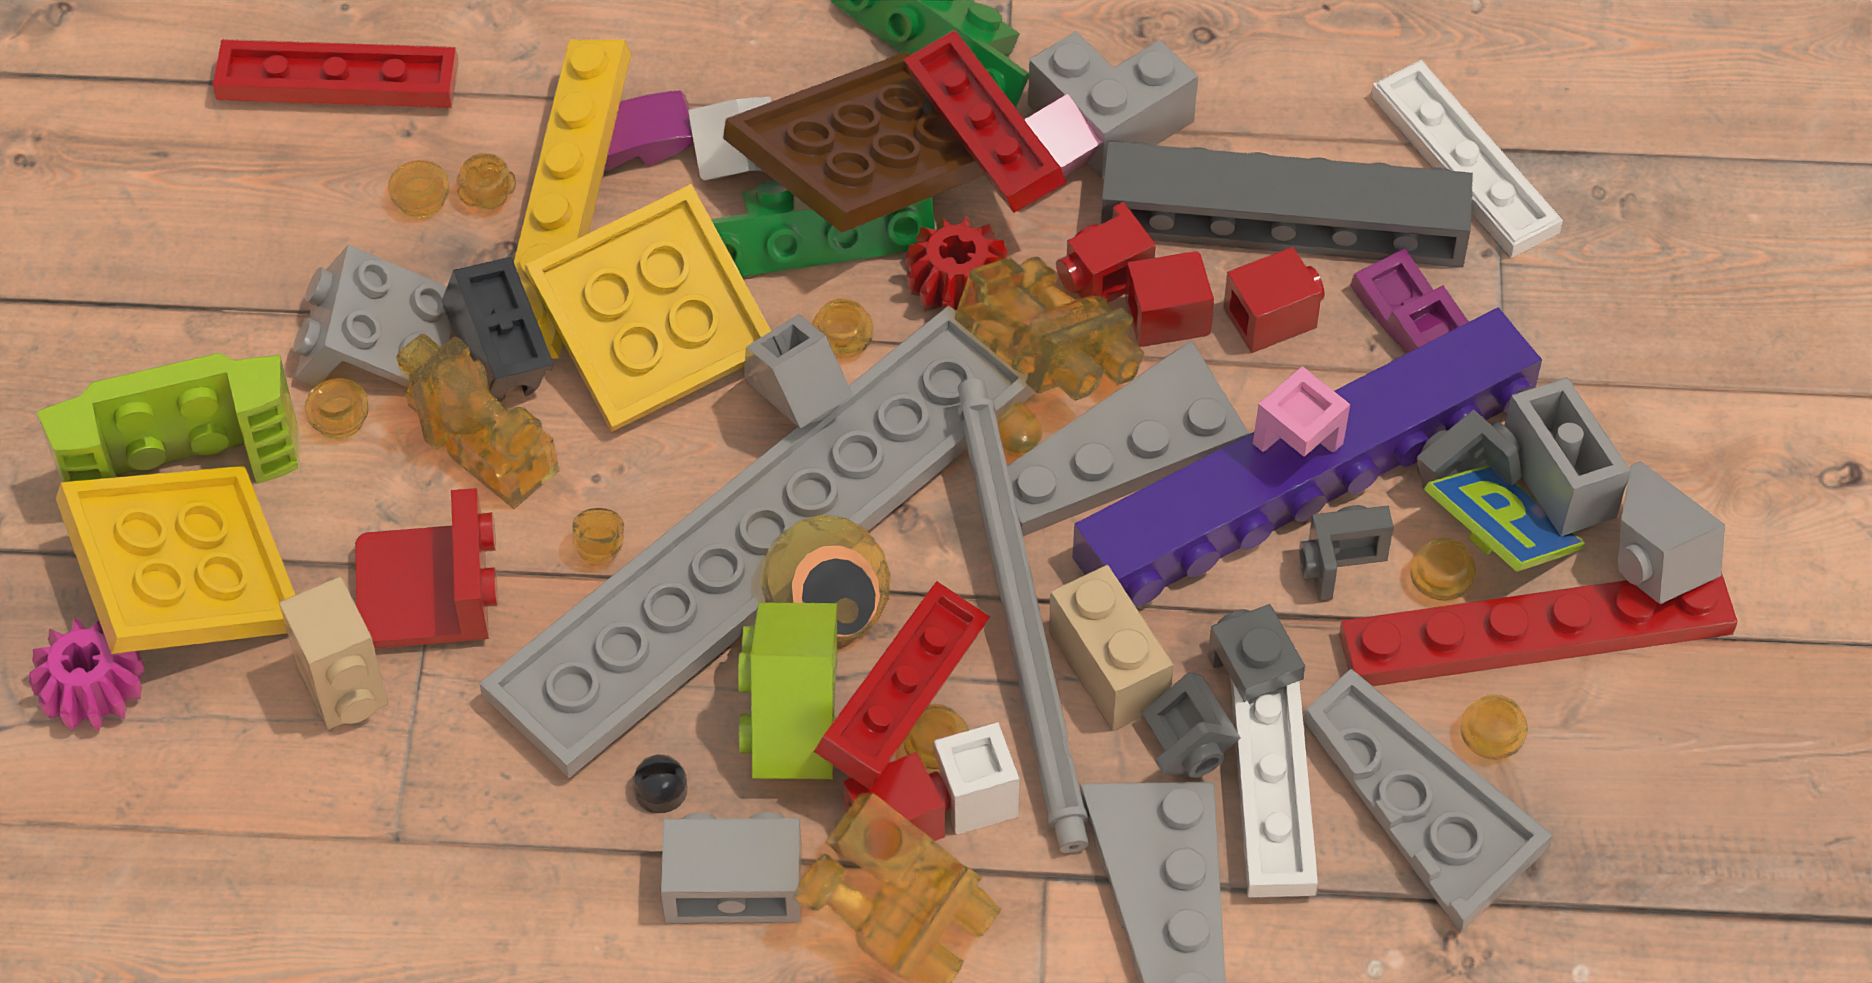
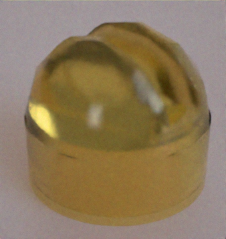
(1019, 430)
(598, 535)

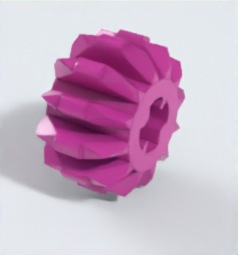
(82, 677)

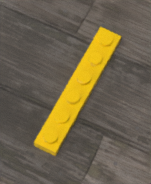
(572, 159)

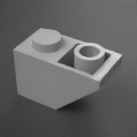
(796, 372)

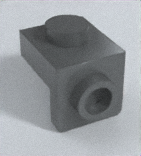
(1470, 446)
(1344, 539)
(1255, 652)
(1190, 728)

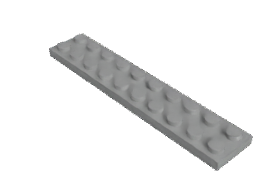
(702, 578)

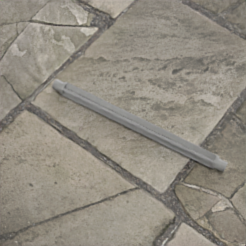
(1023, 617)

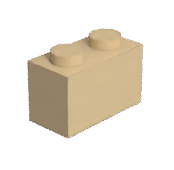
(1109, 646)
(334, 653)

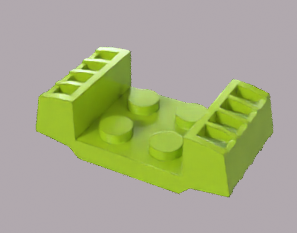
(175, 415)

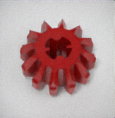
(944, 258)

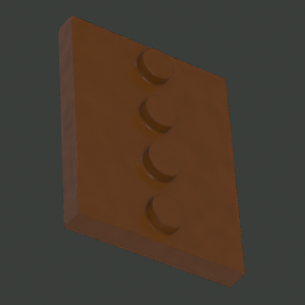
(855, 144)

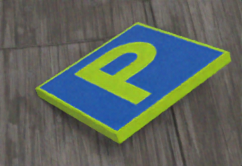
(1502, 518)

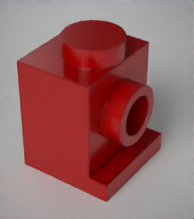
(1100, 255)

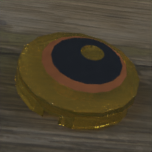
(829, 563)

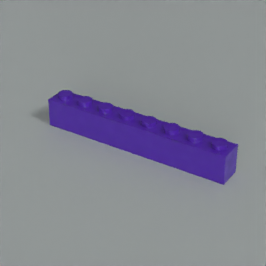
(1245, 494)

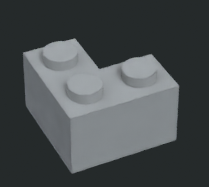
(1133, 102)

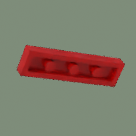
(336, 73)
(985, 121)
(901, 685)

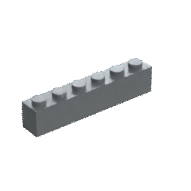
(1291, 202)

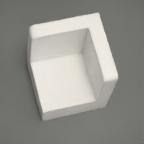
(715, 155)
(978, 777)

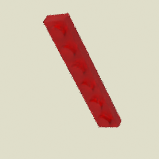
(1529, 630)

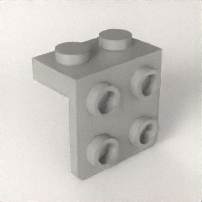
(365, 316)

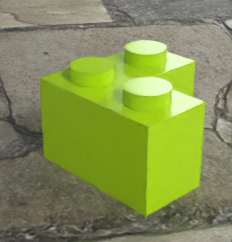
(791, 677)

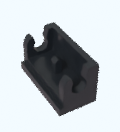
(498, 325)

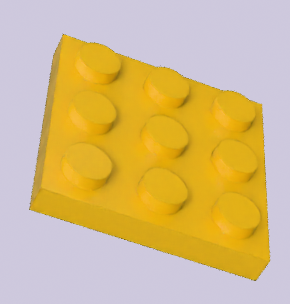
(649, 307)
(176, 557)

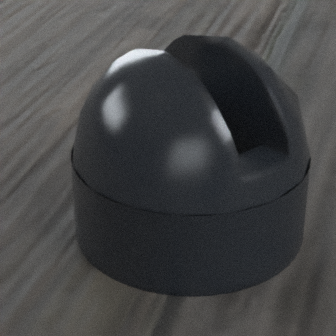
(661, 791)

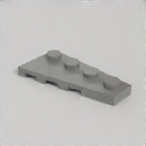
(1126, 442)
(1434, 807)
(1163, 875)

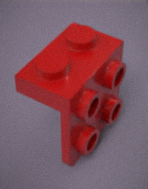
(429, 580)

